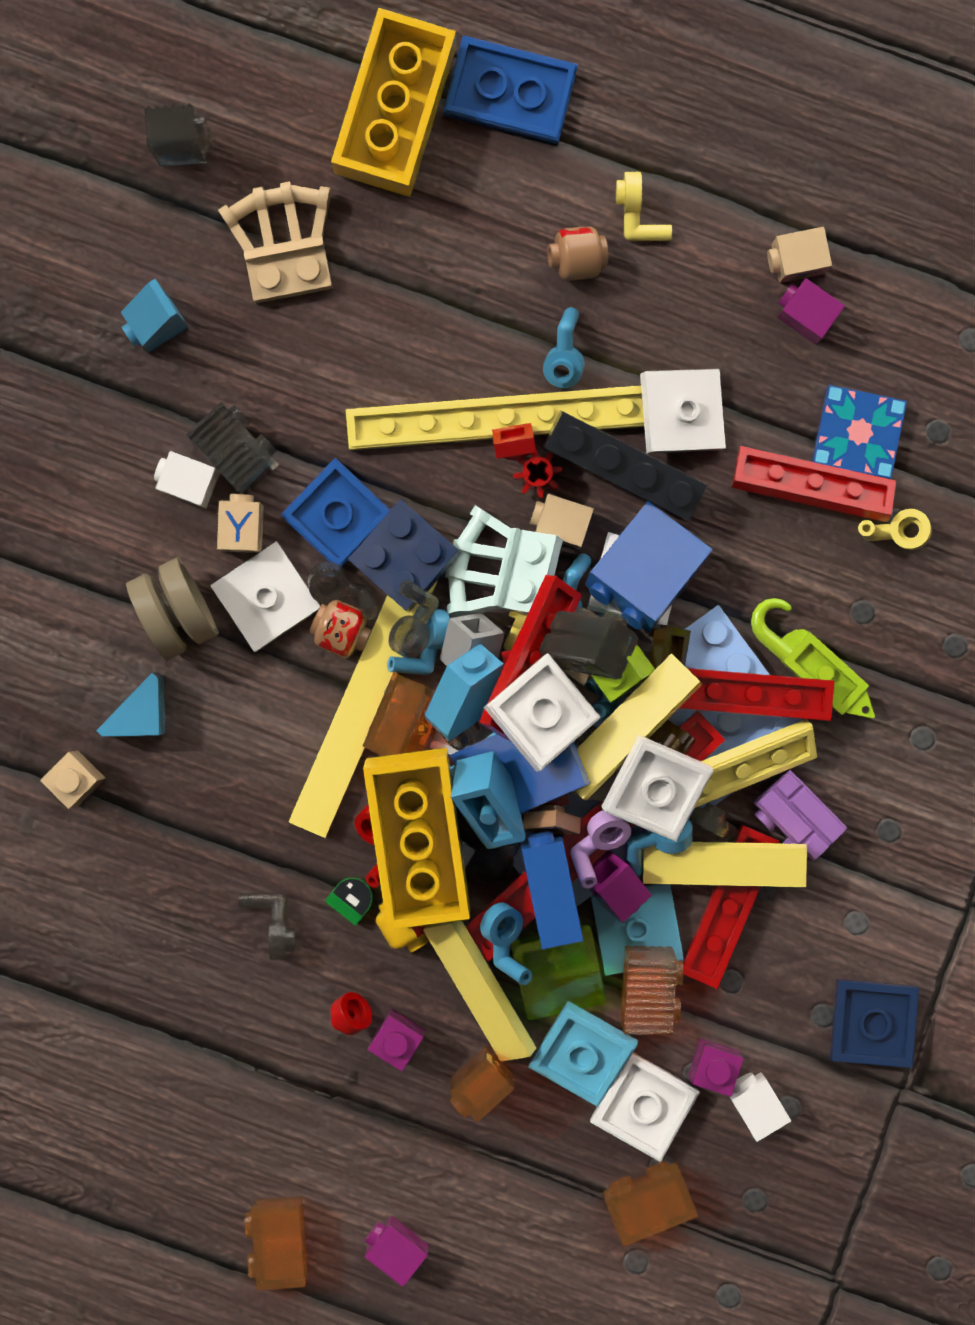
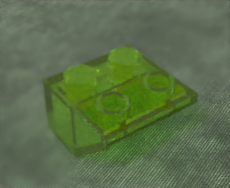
(559, 975)

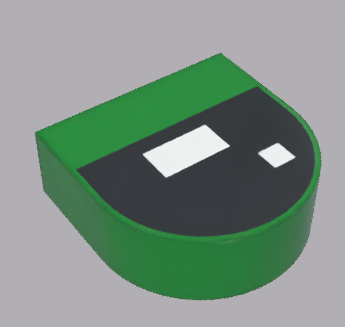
(351, 898)

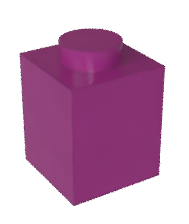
(809, 310)
(618, 887)
(396, 1040)
(715, 1067)
(395, 1250)

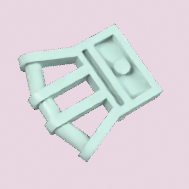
(523, 567)

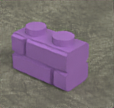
(798, 814)

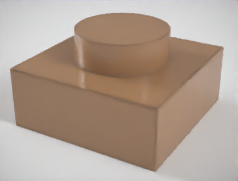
(552, 818)

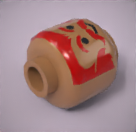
(578, 253)
(340, 629)

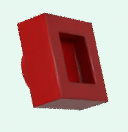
(514, 441)

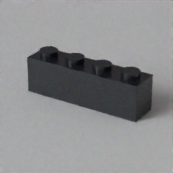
(624, 465)

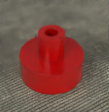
(351, 1014)

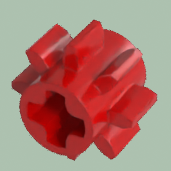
(539, 484)

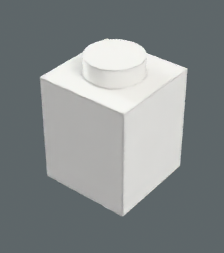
(186, 479)
(758, 1105)

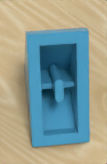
(140, 713)

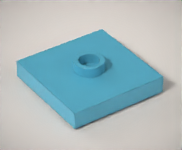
(650, 926)
(583, 1053)

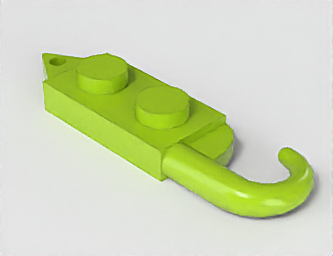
(812, 659)

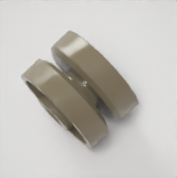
(167, 611)

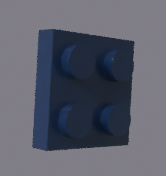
(403, 550)
(874, 1023)

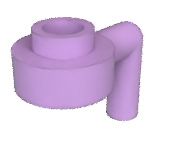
(605, 833)

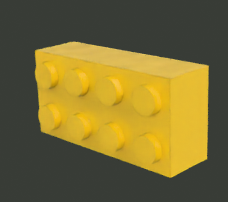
(394, 102)
(416, 838)

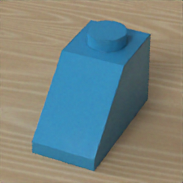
(152, 318)
(464, 692)
(488, 800)

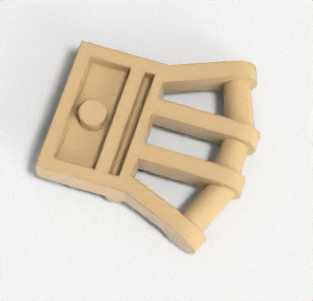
(289, 266)

